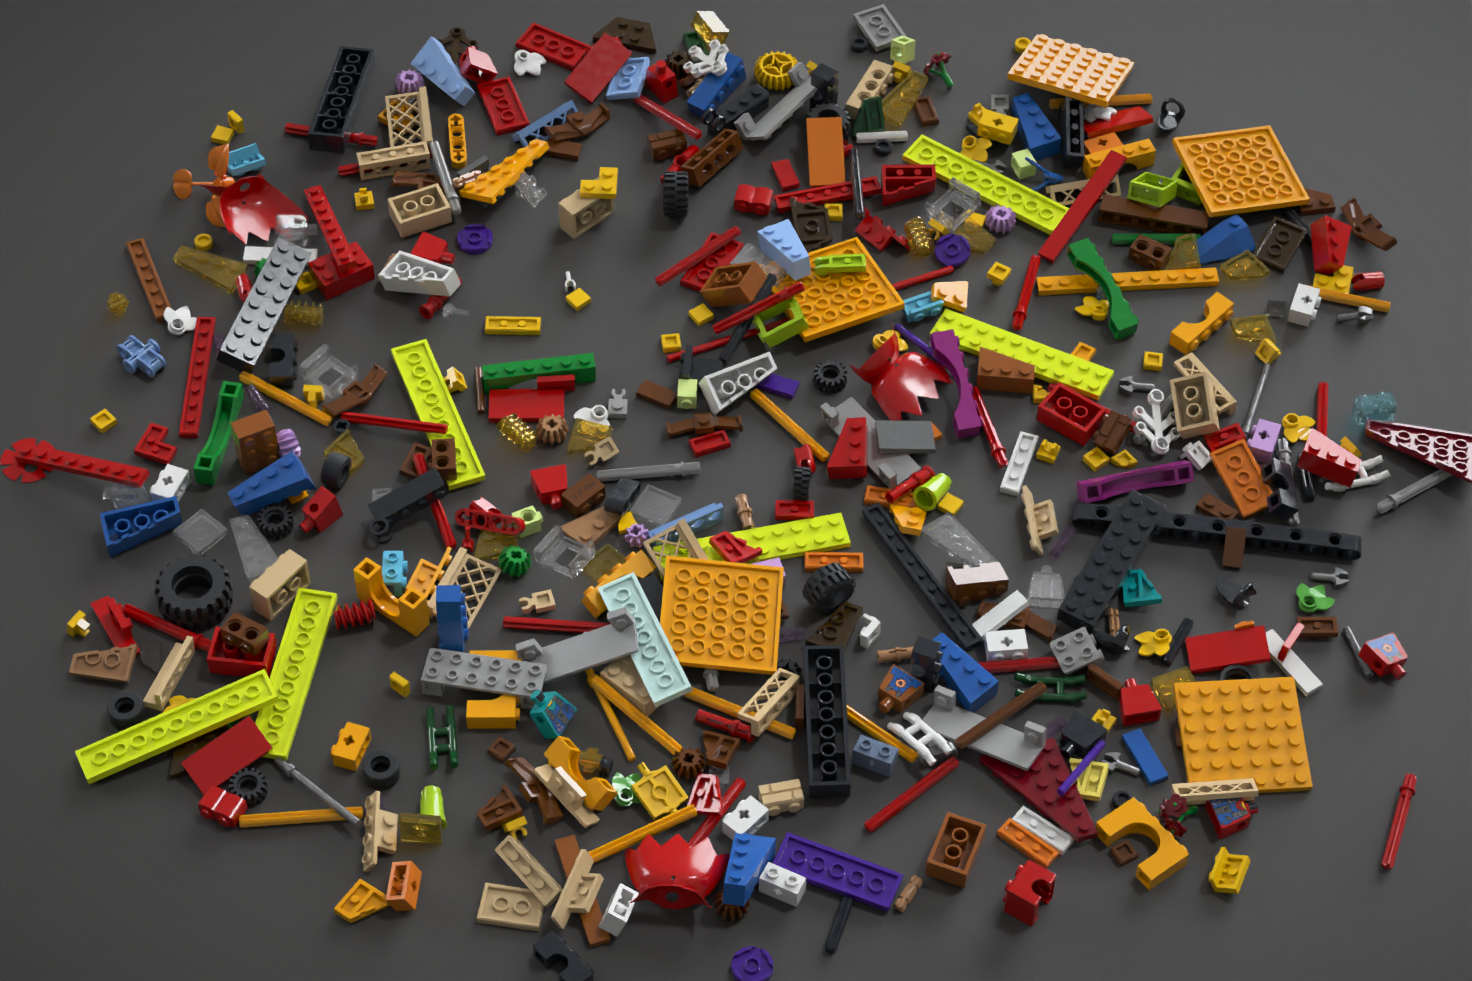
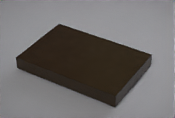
(1279, 244)

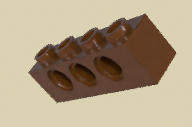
(712, 157)

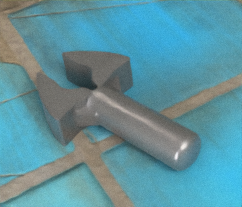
(998, 166)
(1364, 315)
(1131, 386)
(1334, 577)
(1117, 764)

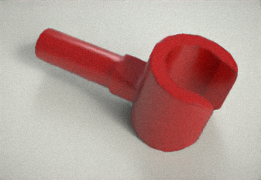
(468, 542)

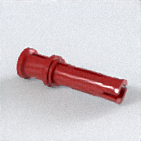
(434, 303)
(914, 481)
(734, 730)

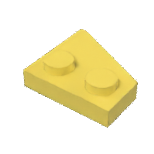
(1092, 780)

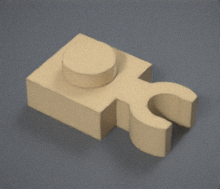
(603, 450)
(540, 601)

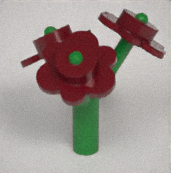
(939, 59)
(1175, 806)

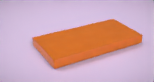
(825, 151)
(1242, 478)

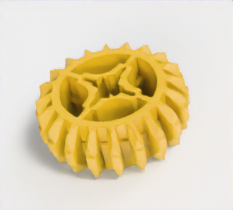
(772, 70)

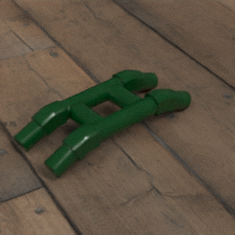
(1059, 682)
(432, 732)

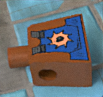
(899, 690)

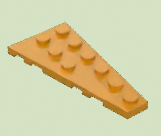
(505, 174)

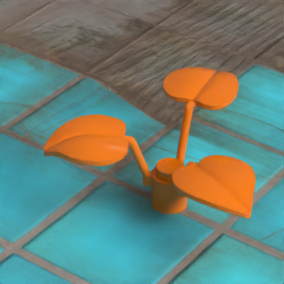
(217, 161)

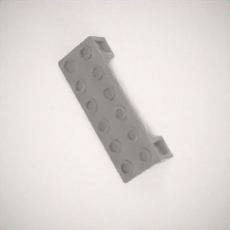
(782, 110)
(888, 467)
(586, 649)
(482, 674)
(1000, 742)

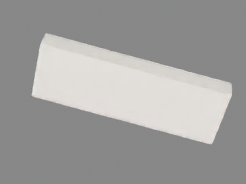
(1001, 613)
(1043, 829)

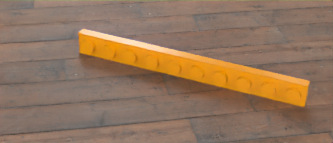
(1130, 281)

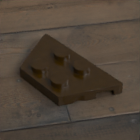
(632, 33)
(811, 224)
(187, 749)

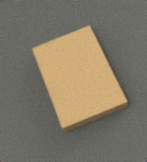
(510, 907)

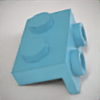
(245, 159)
(921, 306)
(394, 569)

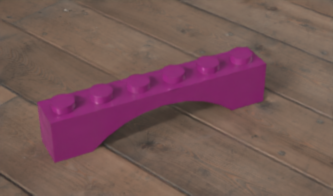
(946, 350)
(1155, 476)

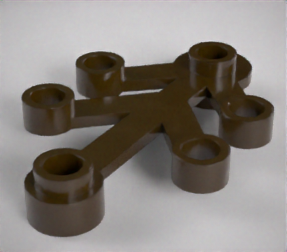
(456, 36)

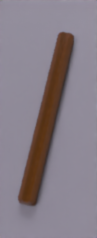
(1000, 715)

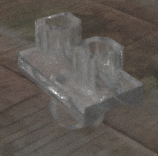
(527, 188)

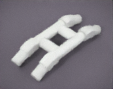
(1365, 480)
(919, 745)

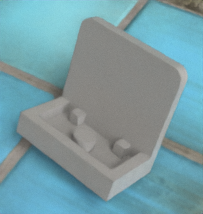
(1076, 651)

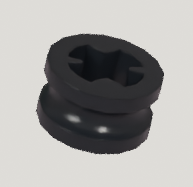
(341, 423)
(606, 765)

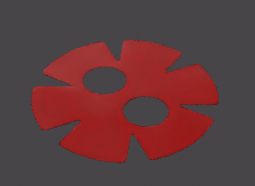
(17, 468)

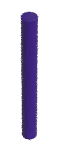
(915, 340)
(1081, 767)

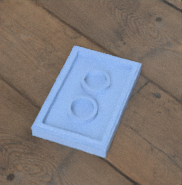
(629, 79)

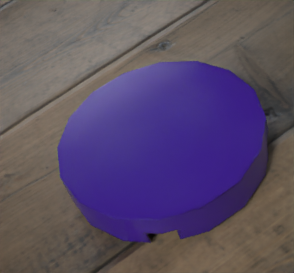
(474, 239)
(952, 250)
(752, 964)

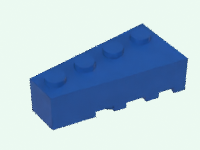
(717, 89)
(1035, 128)
(272, 485)
(139, 523)
(451, 618)
(965, 676)
(745, 866)

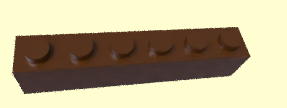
(1148, 217)

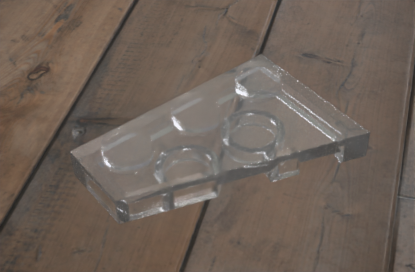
(750, 254)

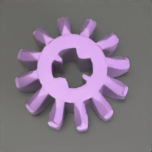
(409, 81)
(1000, 219)
(287, 442)

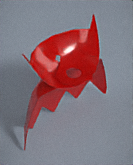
(260, 207)
(899, 385)
(694, 868)

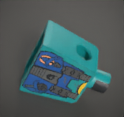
(551, 713)

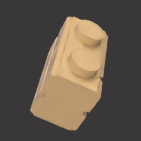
(781, 796)

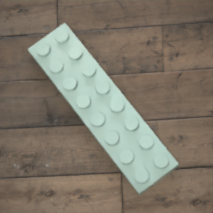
(655, 658)

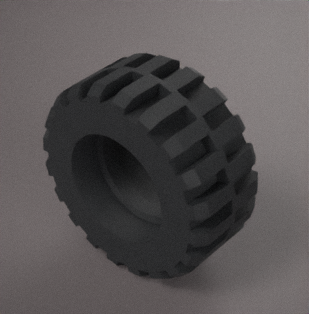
(194, 572)

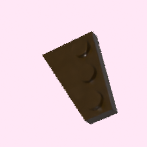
(838, 627)

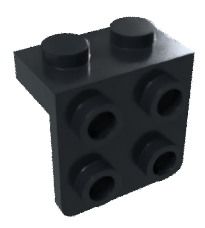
(697, 367)

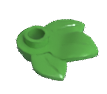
(1314, 597)
(623, 787)

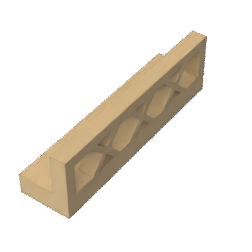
(393, 157)
(1077, 185)
(1222, 396)
(170, 675)
(775, 701)
(1201, 791)
(529, 870)

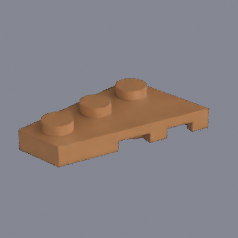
(591, 526)
(105, 665)

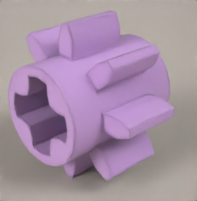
(636, 535)

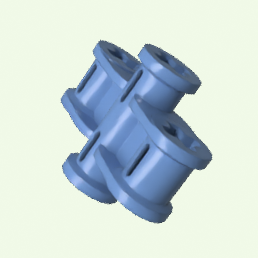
(141, 356)

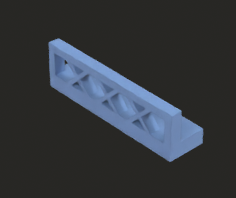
(548, 118)
(696, 520)

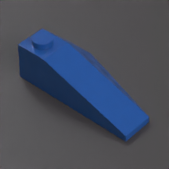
(1225, 241)

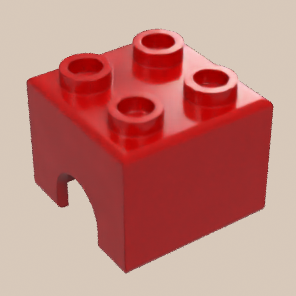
(1027, 890)

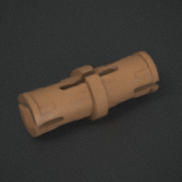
(744, 512)
(896, 654)

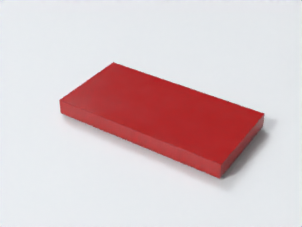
(552, 46)
(598, 68)
(503, 105)
(1120, 121)
(699, 273)
(525, 403)
(1227, 648)
(226, 755)

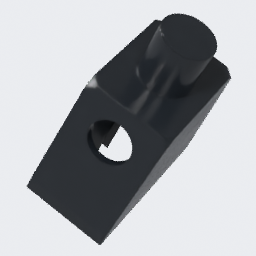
(1081, 735)

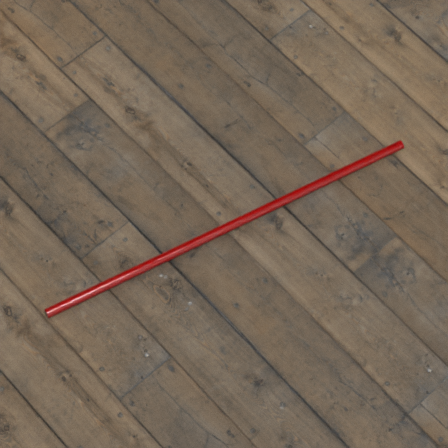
(752, 332)

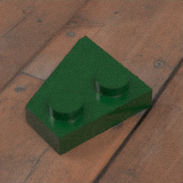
(869, 117)

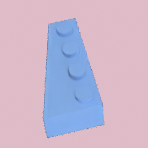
(441, 70)
(785, 248)

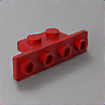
(878, 234)
(114, 622)

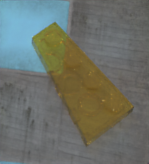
(903, 97)
(211, 266)

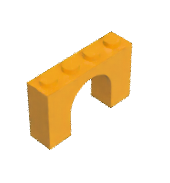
(408, 611)
(497, 712)
(1134, 818)

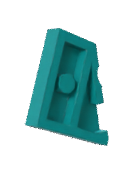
(1139, 590)

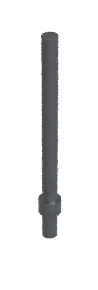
(1255, 401)
(292, 772)

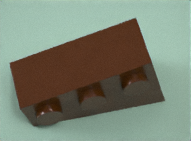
(975, 583)

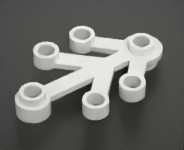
(716, 67)
(1158, 443)

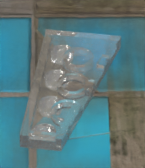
(957, 540)
(252, 547)

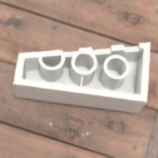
(418, 275)
(733, 382)

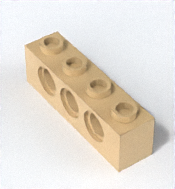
(872, 84)

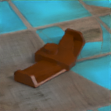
(579, 124)
(418, 180)
(1366, 226)
(356, 392)
(703, 424)
(1024, 619)
(535, 790)

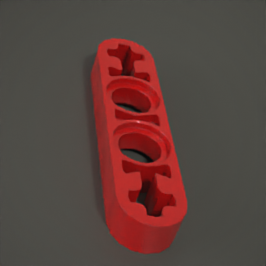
(490, 518)

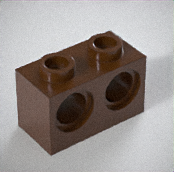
(1149, 253)
(443, 458)
(240, 630)

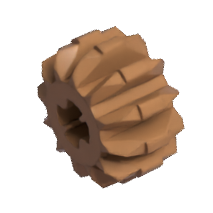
(552, 429)

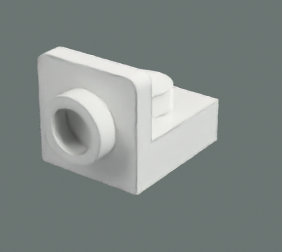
(1196, 454)
(870, 630)

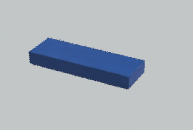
(1145, 757)

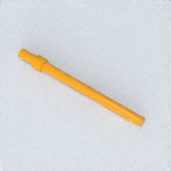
(612, 718)

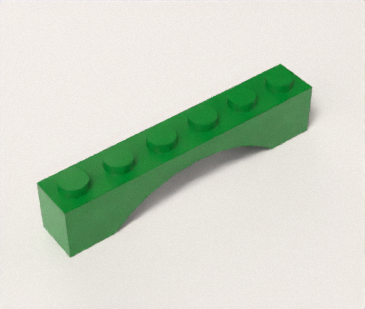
(1085, 259)
(512, 373)
(211, 457)

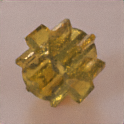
(117, 303)
(590, 759)

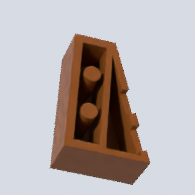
(1004, 373)

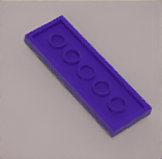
(839, 871)

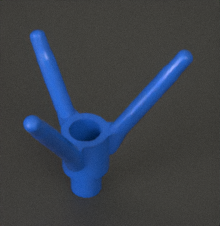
(1049, 177)

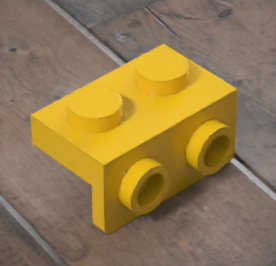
(1228, 872)

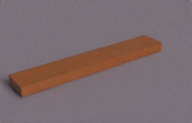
(148, 277)
(568, 852)

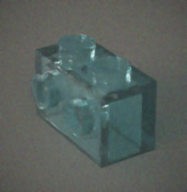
(1374, 406)

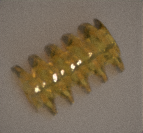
(919, 237)
(304, 313)
(518, 432)

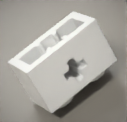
(1304, 304)
(170, 483)
(1005, 645)
(746, 818)
(782, 884)
(618, 910)

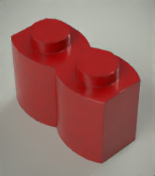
(753, 199)
(222, 806)

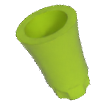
(931, 492)
(432, 803)

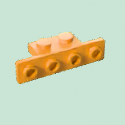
(427, 574)

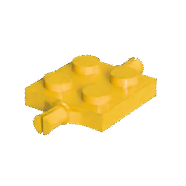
(659, 791)

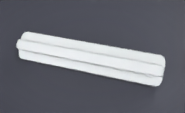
(873, 137)

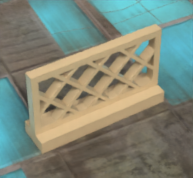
(423, 116)
(685, 535)
(454, 572)

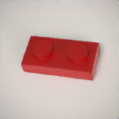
(794, 509)

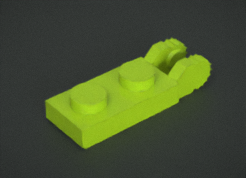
(840, 263)

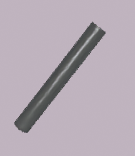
(1356, 649)

